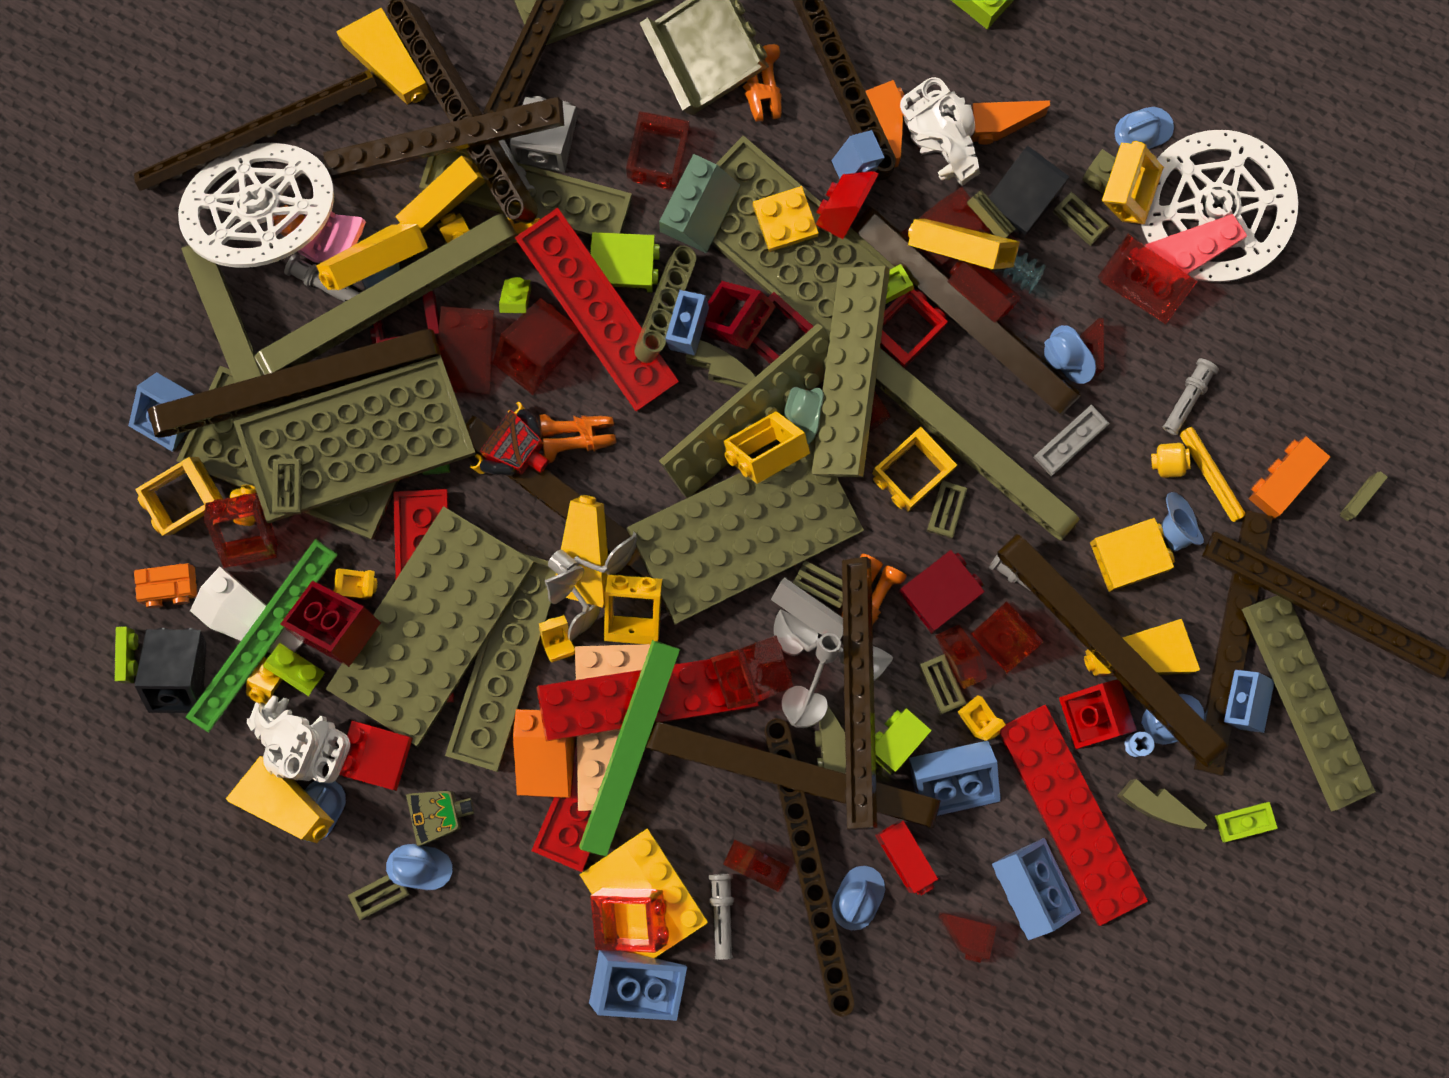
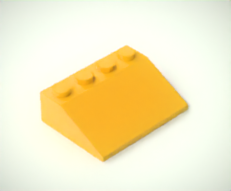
(644, 866)

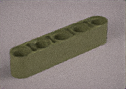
(658, 311)

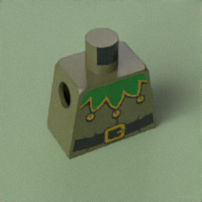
(436, 814)

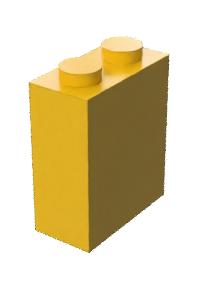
(1132, 554)

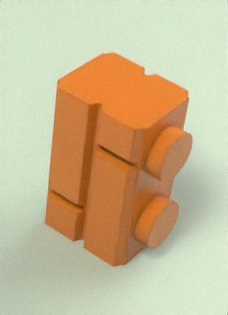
(165, 584)

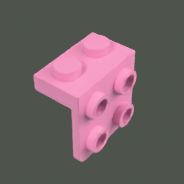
(336, 236)

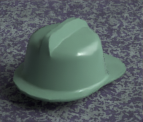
(804, 410)

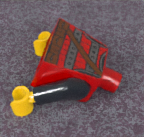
(513, 446)

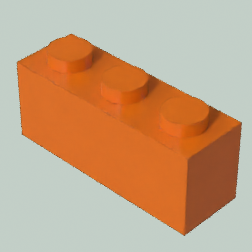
(1288, 476)

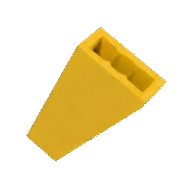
(383, 53)
(443, 194)
(963, 244)
(371, 255)
(587, 539)
(1162, 647)
(280, 803)

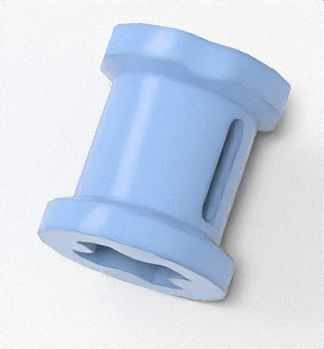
(1147, 743)

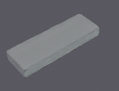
(1071, 440)
(808, 609)

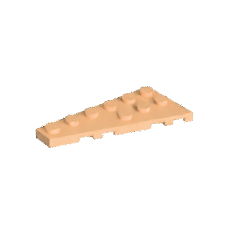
(596, 749)

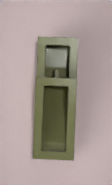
(721, 365)
(1159, 806)

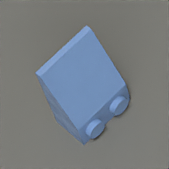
(636, 986)

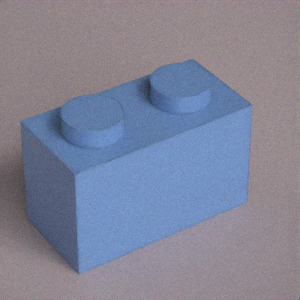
(858, 154)
(687, 322)
(1249, 701)

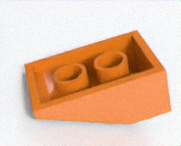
(541, 766)

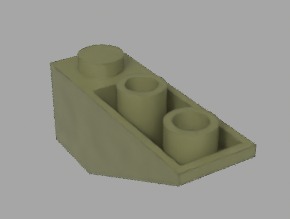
(832, 743)

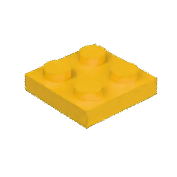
(785, 219)

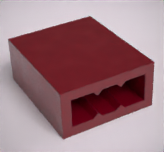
(942, 590)

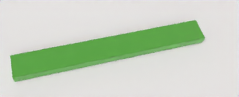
(259, 637)
(629, 748)

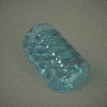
(1024, 271)

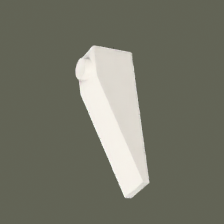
(233, 609)

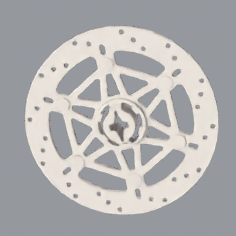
(1218, 193)
(256, 205)

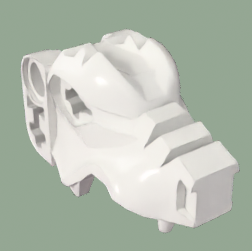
(937, 132)
(294, 746)

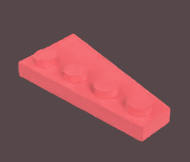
(1200, 244)

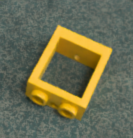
(1133, 182)
(772, 427)
(933, 453)
(200, 479)
(619, 627)

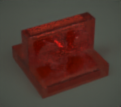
(1007, 637)

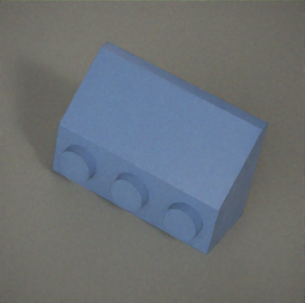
(957, 777)
(1036, 889)

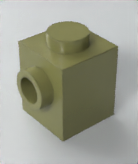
(1100, 171)

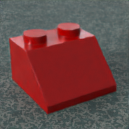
(844, 202)
(1097, 713)
(375, 755)

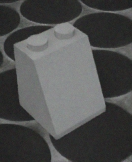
(549, 147)

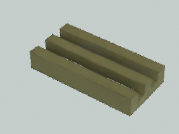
(990, 215)
(1074, 225)
(275, 486)
(1363, 496)
(941, 531)
(802, 574)
(933, 663)
(357, 905)

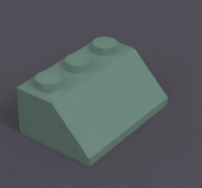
(699, 204)

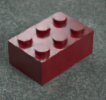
(330, 623)

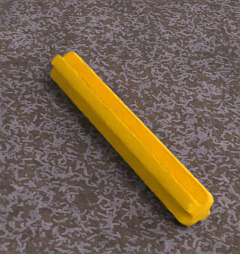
(1212, 474)

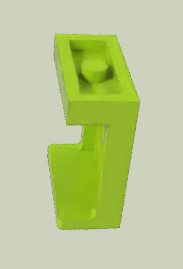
(626, 259)

